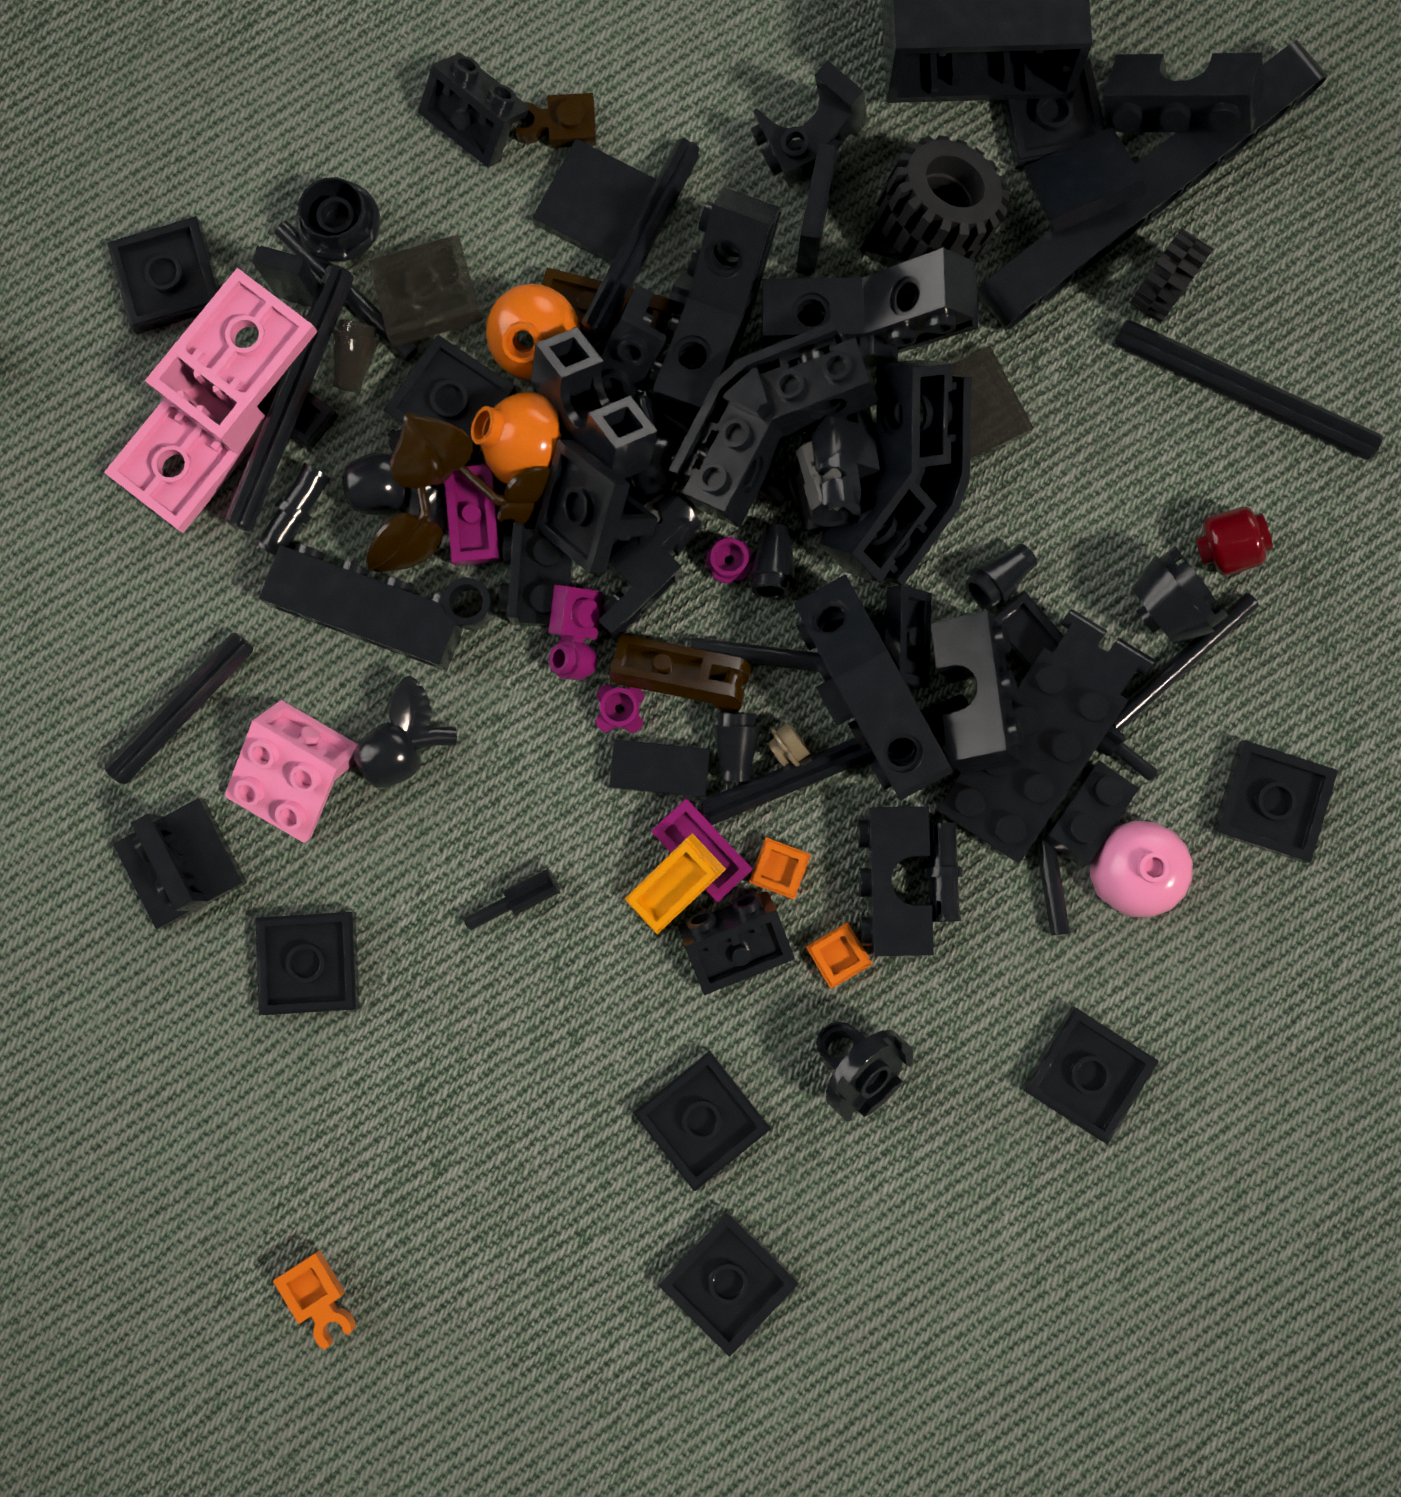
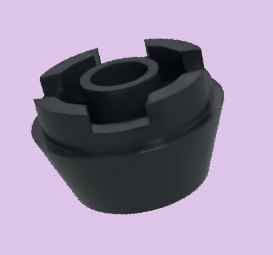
(1176, 599)

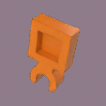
(311, 1292)

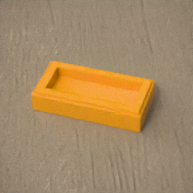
(675, 883)

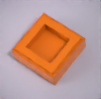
(779, 868)
(838, 955)

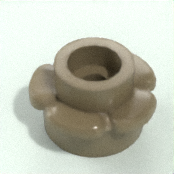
(787, 745)

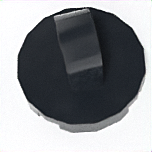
(867, 1073)

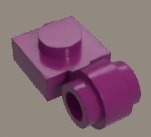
(574, 617)

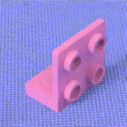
(289, 769)

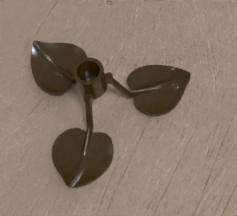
(428, 456)

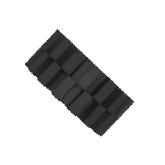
(1171, 275)

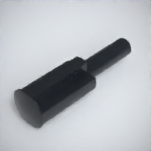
(1114, 744)
(517, 898)

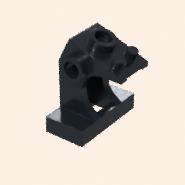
(838, 115)

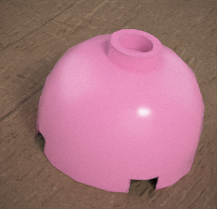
(1142, 869)

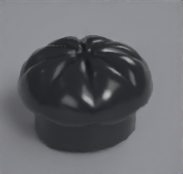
(337, 219)

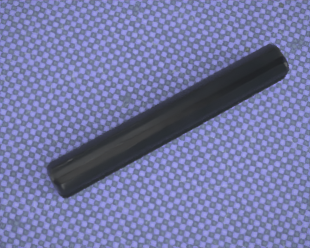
(178, 708)

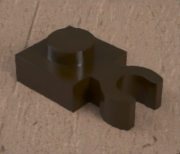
(563, 121)

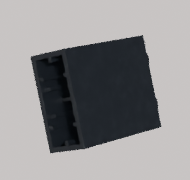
(984, 49)

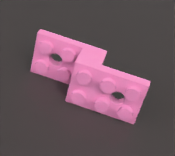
(210, 399)

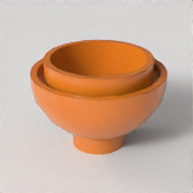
(529, 309)
(517, 434)

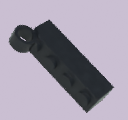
(370, 609)

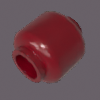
(1234, 541)

